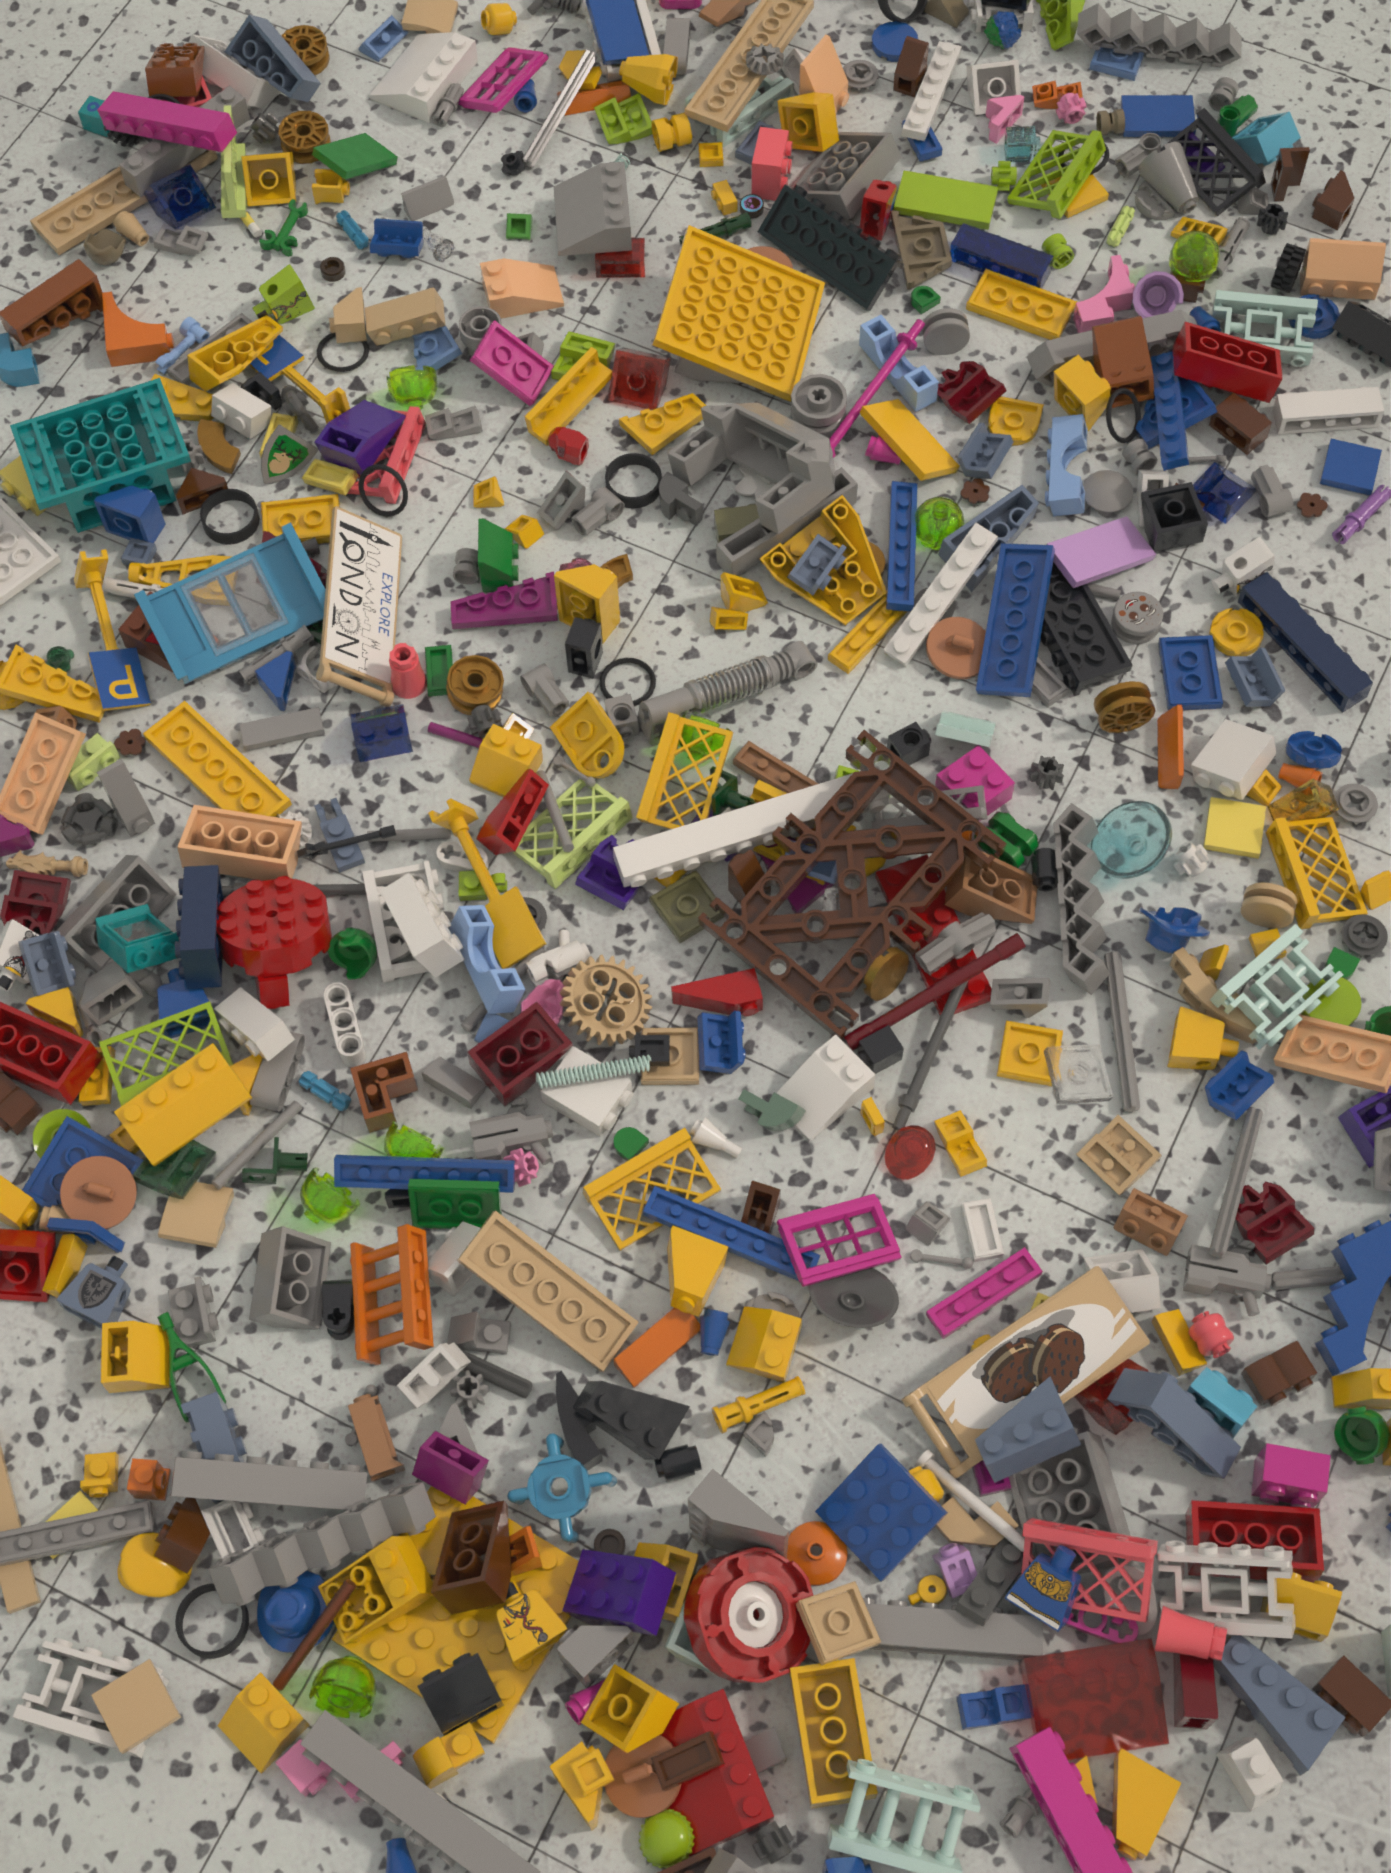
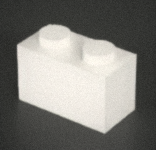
(241, 410)

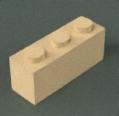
(405, 316)

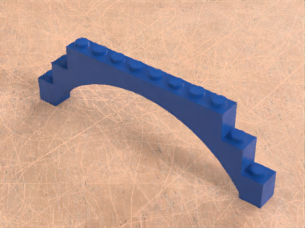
(1366, 1267)

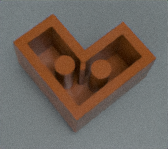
(380, 1082)

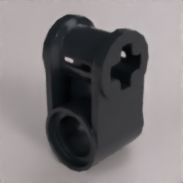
(338, 1304)

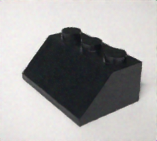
(1367, 329)

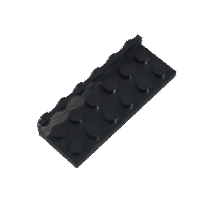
(829, 245)
(1080, 635)

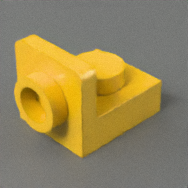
(100, 1474)

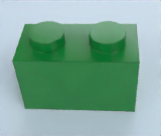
(496, 556)

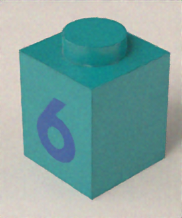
(90, 117)

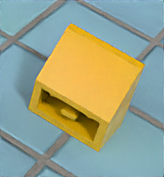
(134, 1357)
(679, 1561)
(1313, 1605)

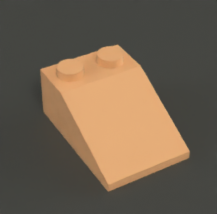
(824, 73)
(520, 287)

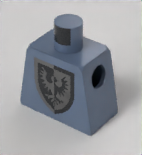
(97, 1293)

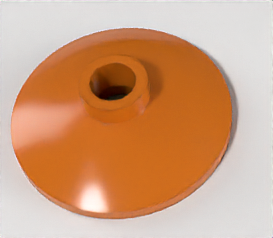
(829, 1563)

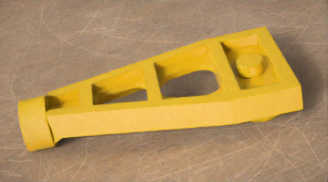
(155, 570)

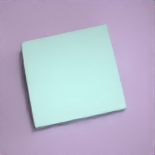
(965, 728)

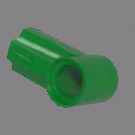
(1235, 115)

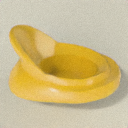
(145, 1573)

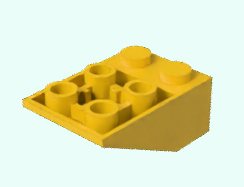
(387, 1583)

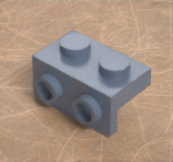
(983, 452)
(816, 563)
(1255, 678)
(47, 963)

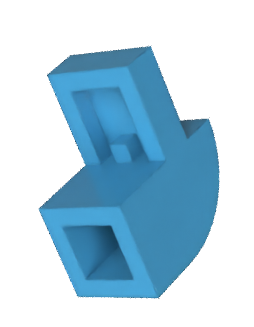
(17, 367)

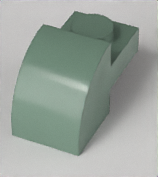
(776, 1114)

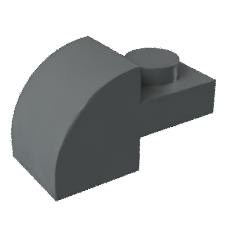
(675, 500)

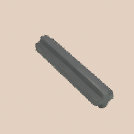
(498, 1376)

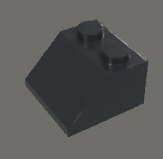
(1173, 517)

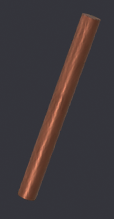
(314, 1634)

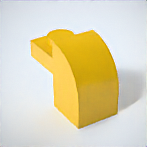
(444, 1755)

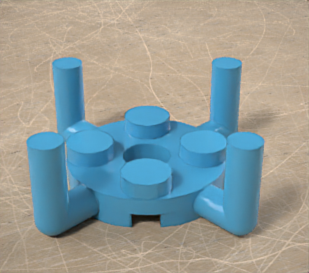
(578, 1492)

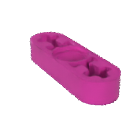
(1113, 1636)

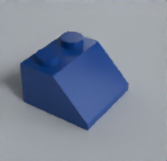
(131, 513)

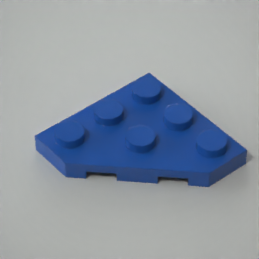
(1196, 408)
(70, 1145)

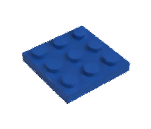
(881, 1512)

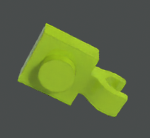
(471, 888)

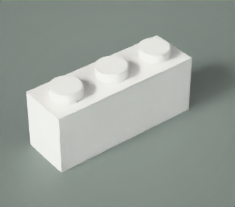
(253, 1025)

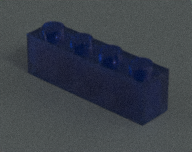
(992, 252)

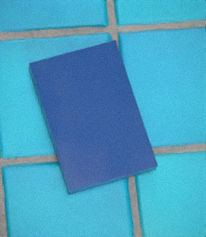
(617, 30)
(1157, 114)
(1190, 672)

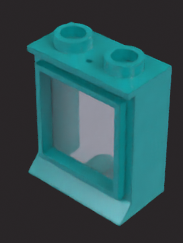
(135, 938)

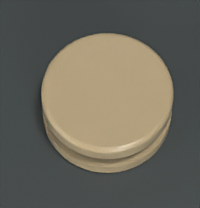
(1268, 905)

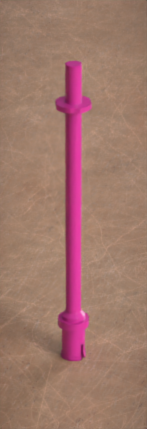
(906, 342)

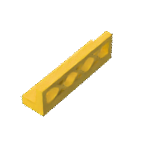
(568, 396)

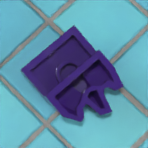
(603, 878)

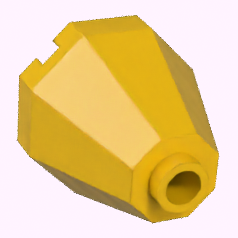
(651, 75)

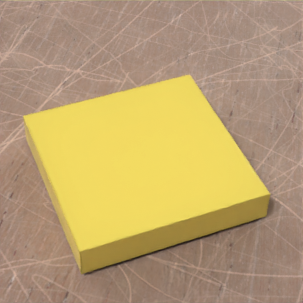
(1234, 827)

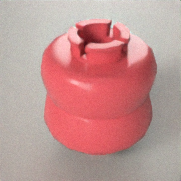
(1211, 1334)

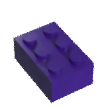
(619, 1591)

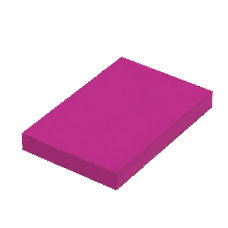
(512, 363)

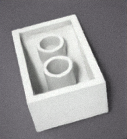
(827, 1086)

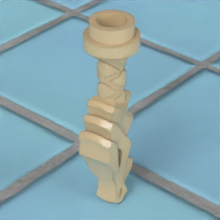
(47, 865)

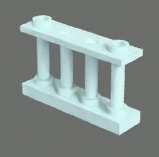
(879, 1846)

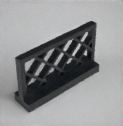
(1231, 153)

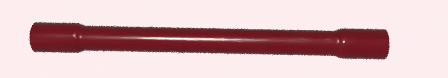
(999, 953)

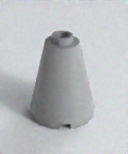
(1171, 177)

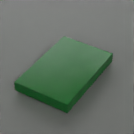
(354, 156)
(451, 1202)

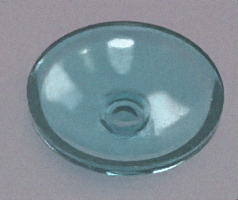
(1125, 830)

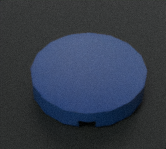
(889, 39)
(1326, 316)
(1313, 750)

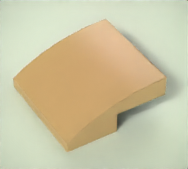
(430, 15)
(1119, 1155)
(198, 1216)

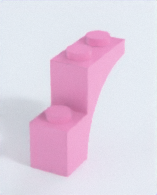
(1114, 297)
(312, 1778)

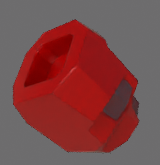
(569, 445)

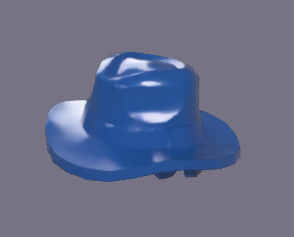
(1173, 929)
(290, 1612)

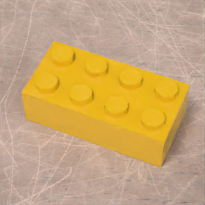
(830, 1729)

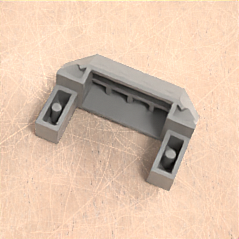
(768, 445)

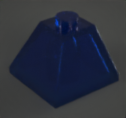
(1222, 492)

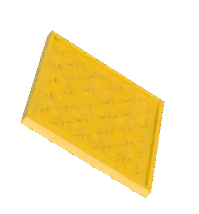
(739, 313)
(434, 1638)

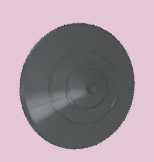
(856, 1299)

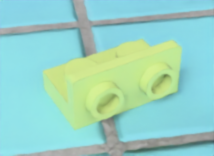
(91, 758)

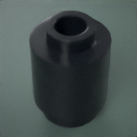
(1044, 869)
(678, 1463)

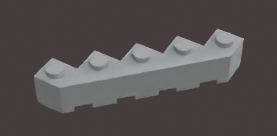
(1159, 37)
(1160, 336)
(1079, 898)
(321, 1543)

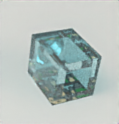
(1021, 144)

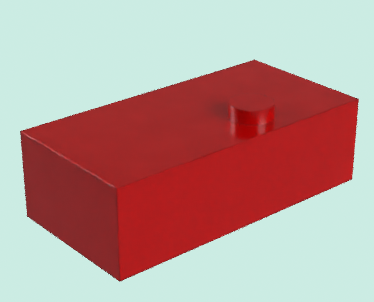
(1227, 362)
(44, 1055)
(1258, 1526)

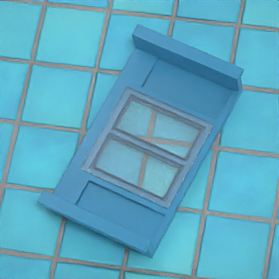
(235, 606)

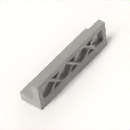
(979, 813)

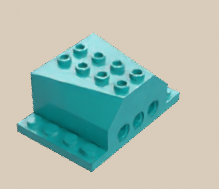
(101, 449)

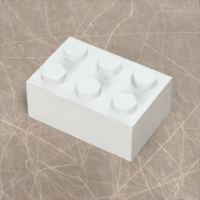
(423, 924)

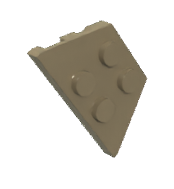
(921, 248)

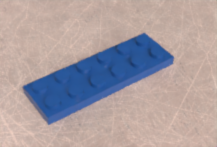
(1015, 620)

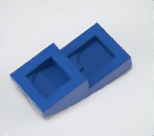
(993, 1707)

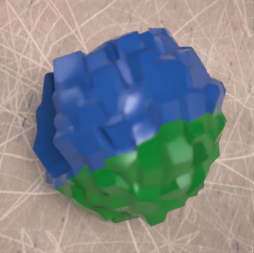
(1003, 30)

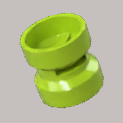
(1056, 246)

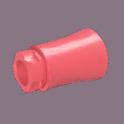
(406, 672)
(1189, 1636)

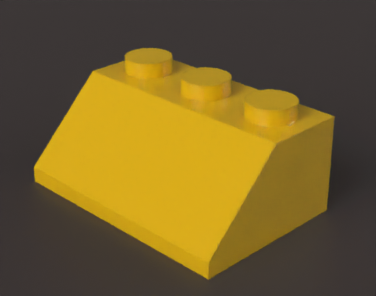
(588, 594)

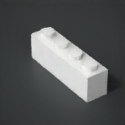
(1328, 410)

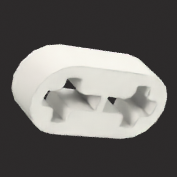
(459, 861)

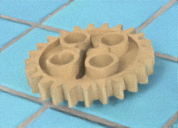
(582, 988)

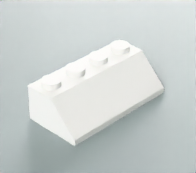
(226, 71)

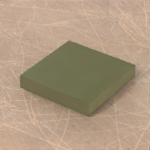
(682, 905)

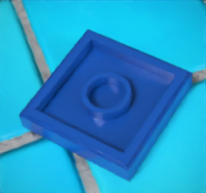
(1350, 466)

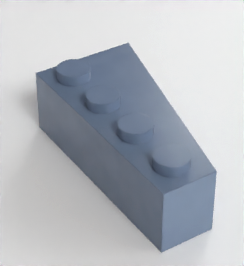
(272, 58)
(1005, 519)
(1176, 1420)
(1282, 1704)

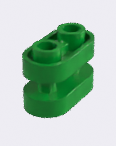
(1018, 839)

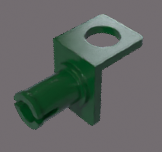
(728, 794)
(281, 1161)

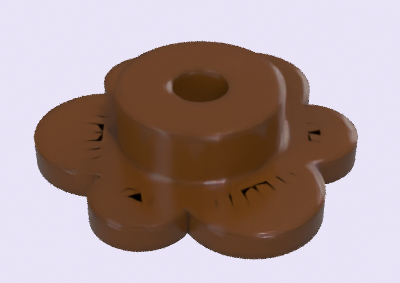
(975, 491)
(1311, 505)
(130, 742)

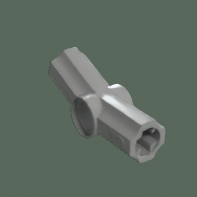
(955, 942)

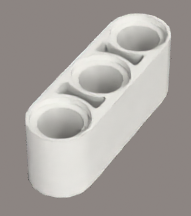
(341, 1013)

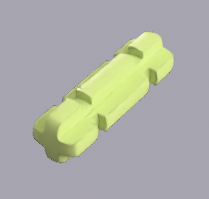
(1120, 226)

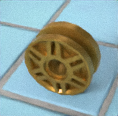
(309, 45)
(301, 133)
(478, 671)
(1124, 707)

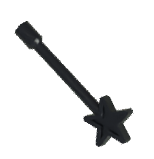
(321, 848)

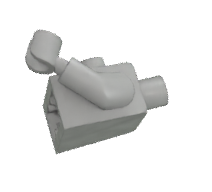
(112, 992)

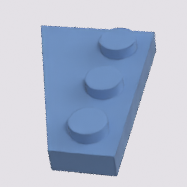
(435, 348)

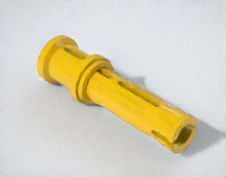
(741, 1411)

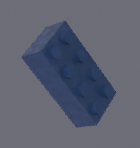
(199, 943)

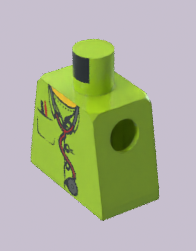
(283, 297)

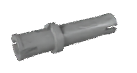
(1230, 245)
(291, 643)

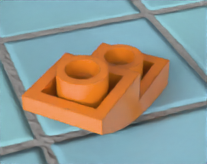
(1048, 94)

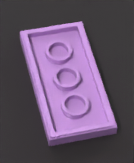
(1101, 552)

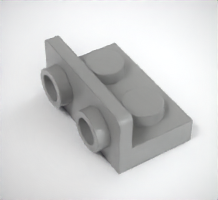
(192, 1313)

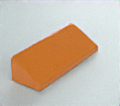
(588, 99)
(1170, 748)
(656, 1346)

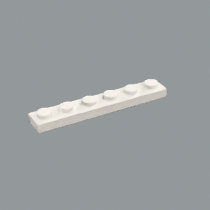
(931, 91)
(940, 594)

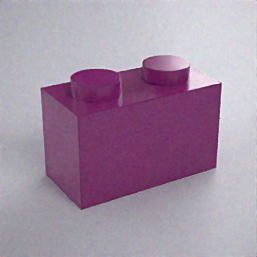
(450, 1467)

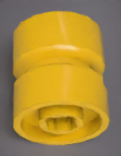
(671, 132)

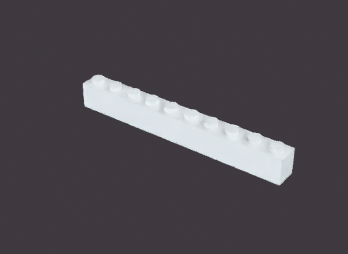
(727, 833)

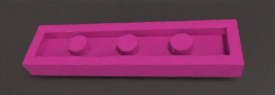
(984, 1293)

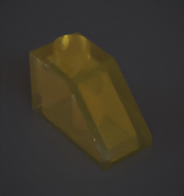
(1306, 802)

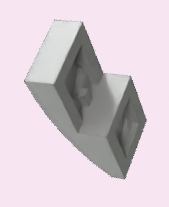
(185, 241)
(451, 425)

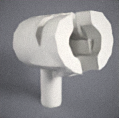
(557, 961)

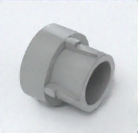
(474, 325)

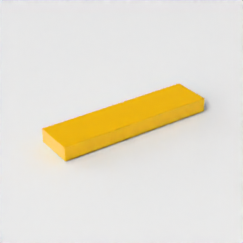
(864, 636)

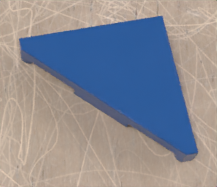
(87, 1231)

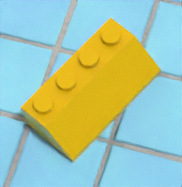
(183, 1104)

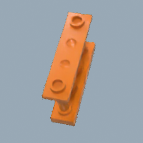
(415, 1295)

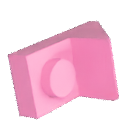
(1003, 113)

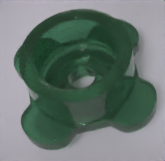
(57, 653)

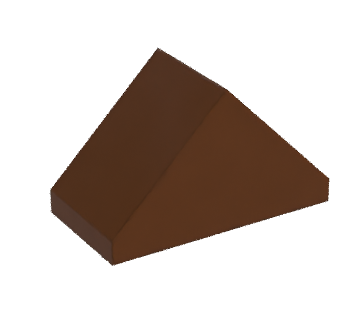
(197, 488)
(761, 1206)

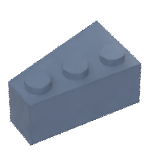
(214, 1428)
(1028, 1433)

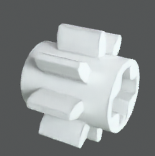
(1190, 859)

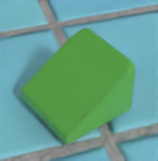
(519, 226)

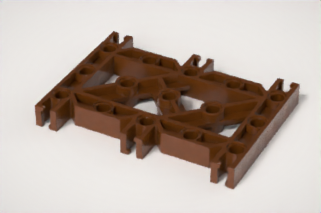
(849, 849)

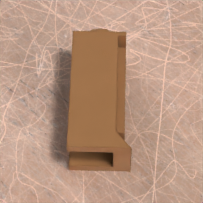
(374, 1437)

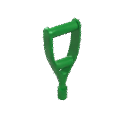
(183, 1361)

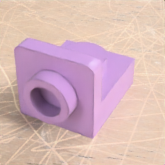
(956, 1568)

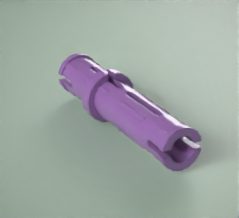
(1355, 520)

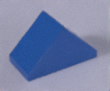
(277, 678)

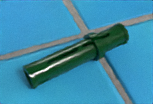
(727, 226)

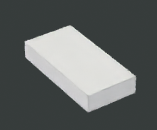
(982, 1230)

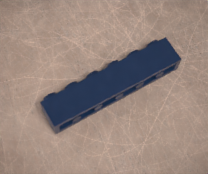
(1306, 642)

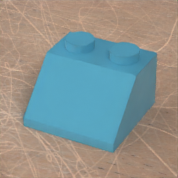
(1266, 136)
(1218, 1397)

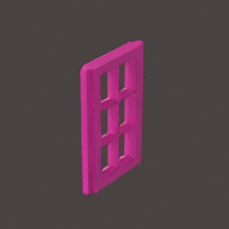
(469, 98)
(846, 1265)

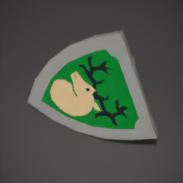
(284, 455)

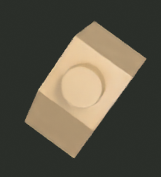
(349, 318)

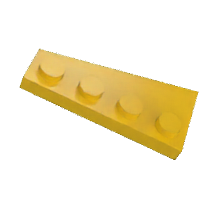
(38, 683)

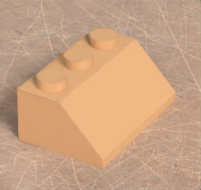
(1342, 268)

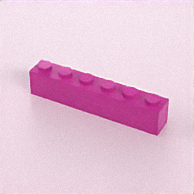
(167, 121)
(1066, 1805)

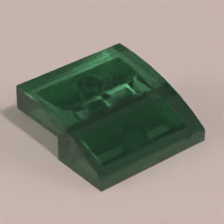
(176, 1173)

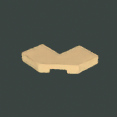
(962, 1529)

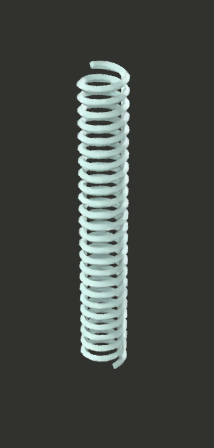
(602, 1070)

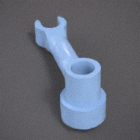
(193, 333)

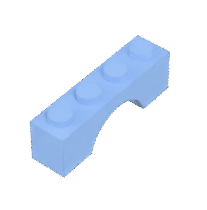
(913, 383)
(1067, 440)
(497, 987)

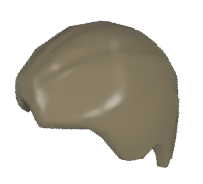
(104, 247)

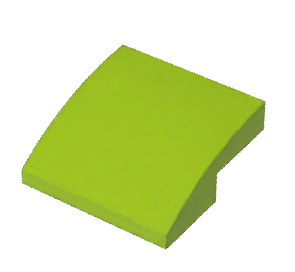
(624, 120)
(574, 347)

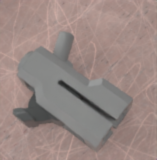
(499, 1135)
(1228, 1274)

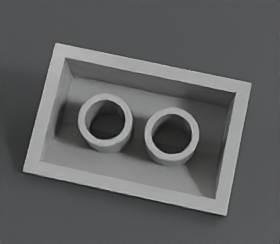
(289, 1279)

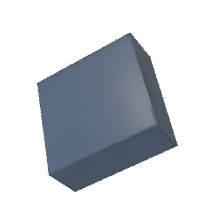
(138, 552)

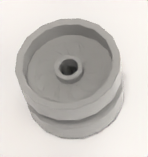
(819, 403)

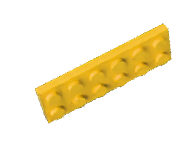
(214, 764)

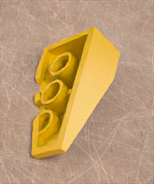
(231, 353)

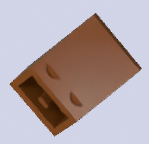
(175, 70)
(1124, 359)

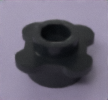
(513, 163)

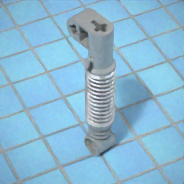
(697, 696)

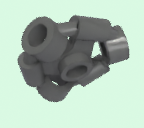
(88, 820)

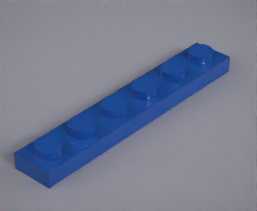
(1169, 413)
(901, 546)
(395, 1172)
(739, 1237)

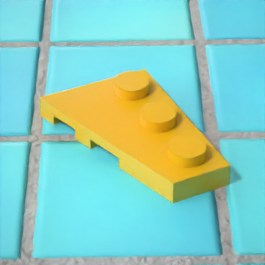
(186, 401)
(663, 425)

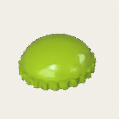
(666, 1839)

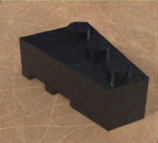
(631, 1417)

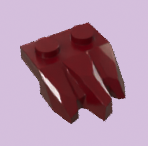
(969, 390)
(35, 900)
(1271, 1221)

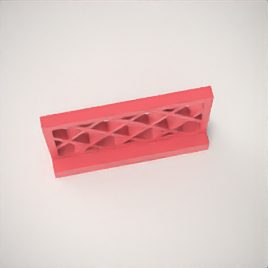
(401, 456)
(1102, 1543)

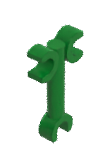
(283, 239)

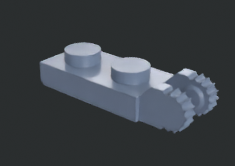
(336, 830)

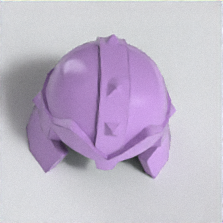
(1157, 294)

